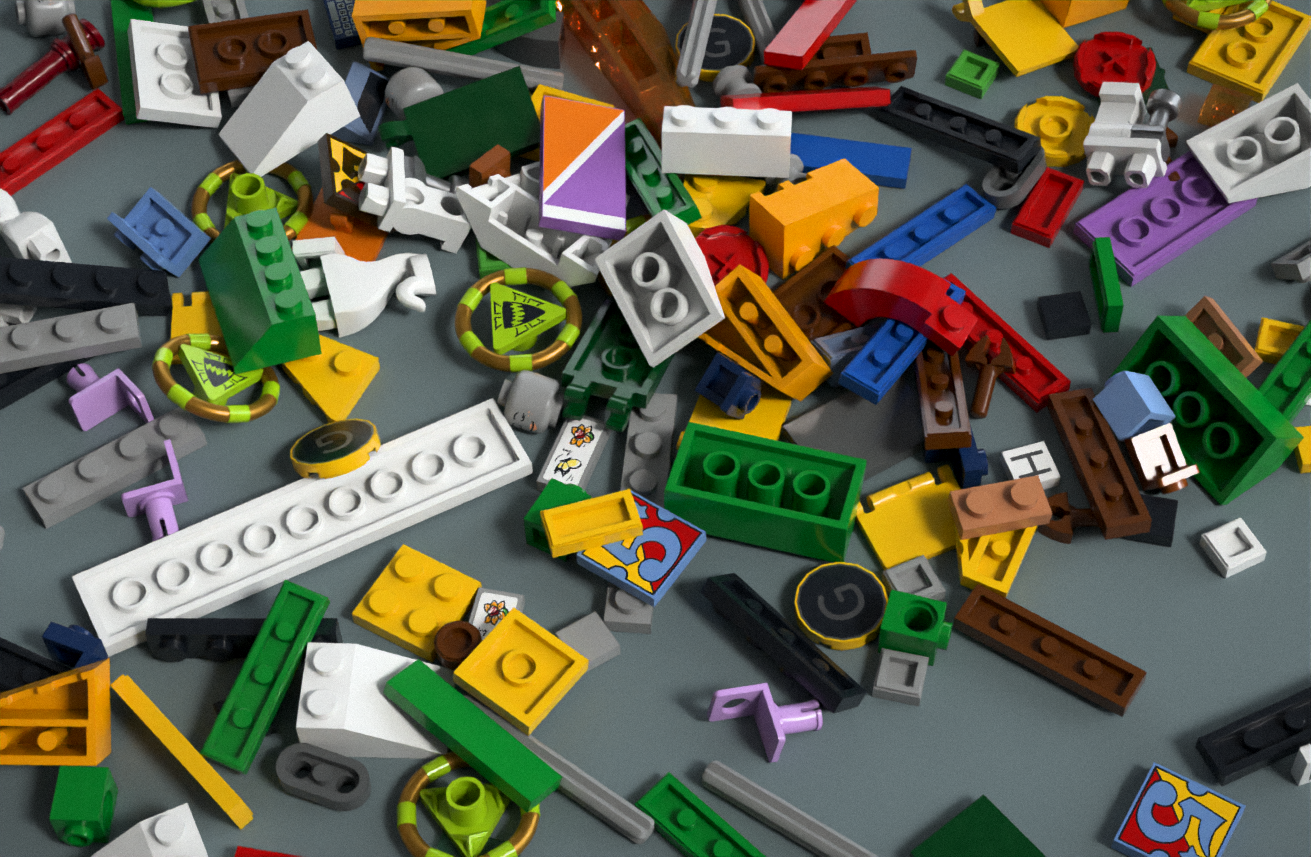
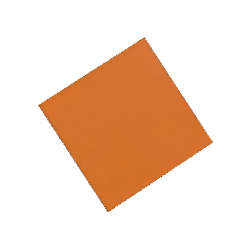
(354, 235)

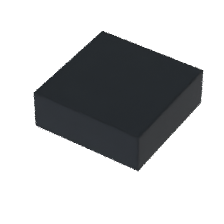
(1063, 315)
(1163, 517)

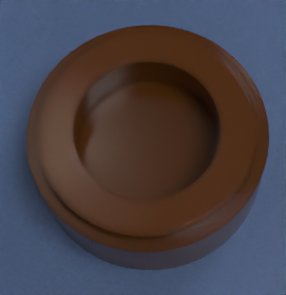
(455, 643)

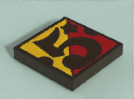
(340, 177)

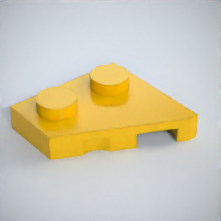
(720, 198)
(334, 377)
(992, 558)

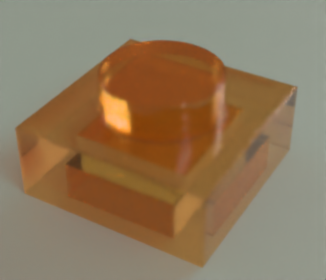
(1222, 104)

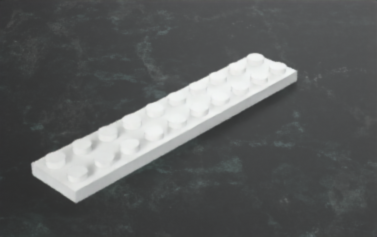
(301, 526)

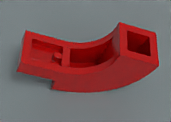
(904, 294)

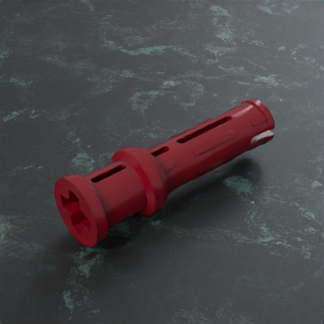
(57, 60)

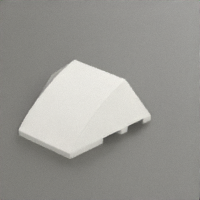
(506, 225)

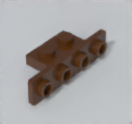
(837, 63)

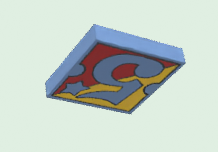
(649, 562)
(1177, 818)

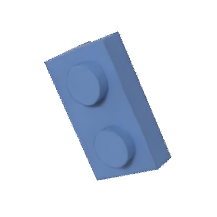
(161, 232)

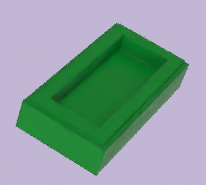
(1105, 285)

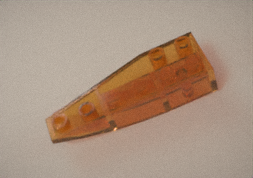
(631, 53)

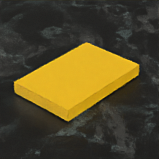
(1251, 55)

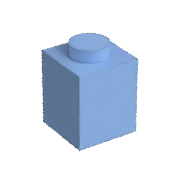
(1132, 404)

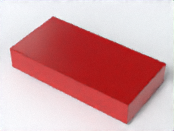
(1047, 207)

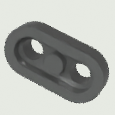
(1008, 189)
(326, 776)

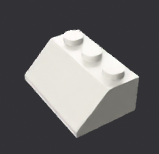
(726, 141)

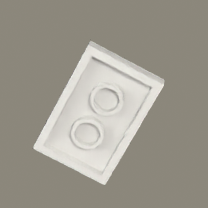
(167, 77)

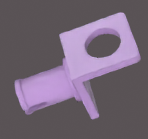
(103, 397)
(158, 500)
(771, 720)

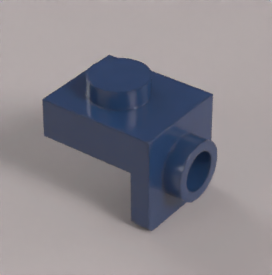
(730, 386)
(968, 463)
(73, 645)

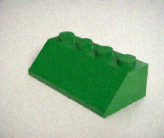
(259, 294)
(1209, 403)
(766, 491)

